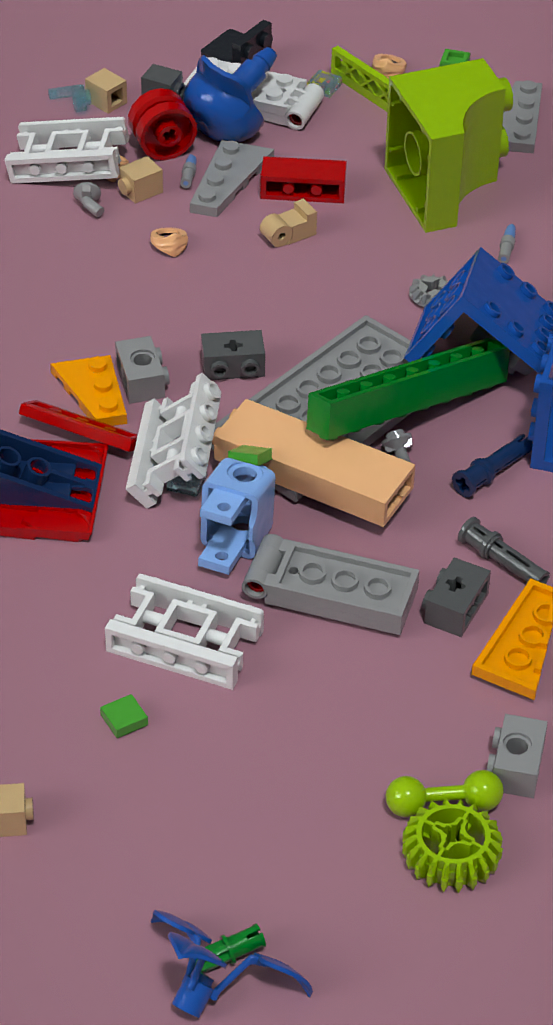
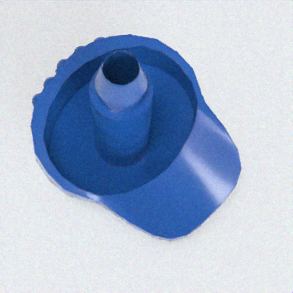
(224, 101)

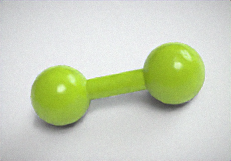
(408, 793)

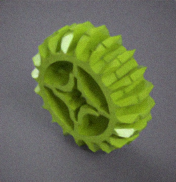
(461, 845)

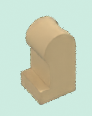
(290, 225)

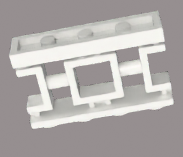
(46, 163)
(162, 458)
(179, 651)

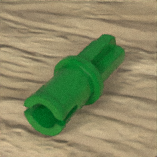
(235, 946)

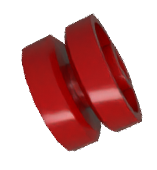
(162, 124)

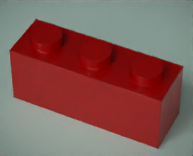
(303, 178)

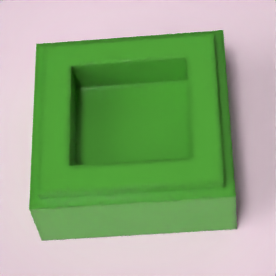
(454, 56)
(251, 454)
(124, 716)

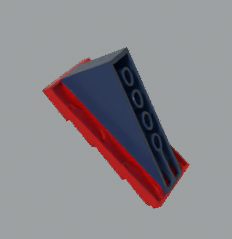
(49, 487)

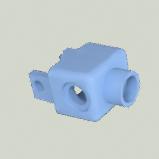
(231, 496)

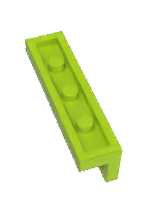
(360, 77)

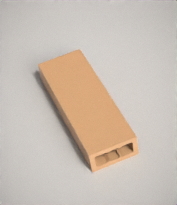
(329, 471)

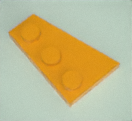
(94, 387)

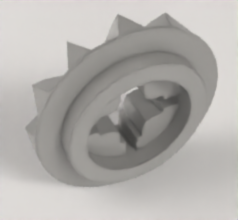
(419, 289)

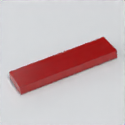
(79, 424)

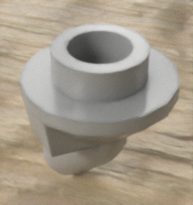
(88, 194)
(397, 443)

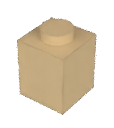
(107, 90)
(140, 179)
(14, 810)

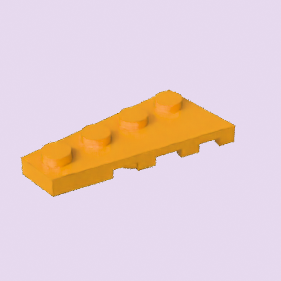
(520, 642)

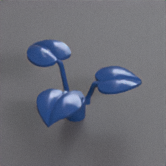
(196, 986)

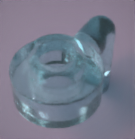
(80, 96)

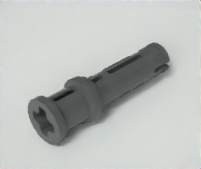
(492, 546)

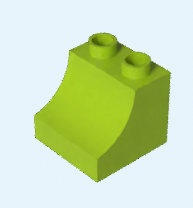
(445, 137)

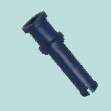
(483, 470)

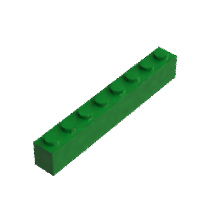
(406, 388)

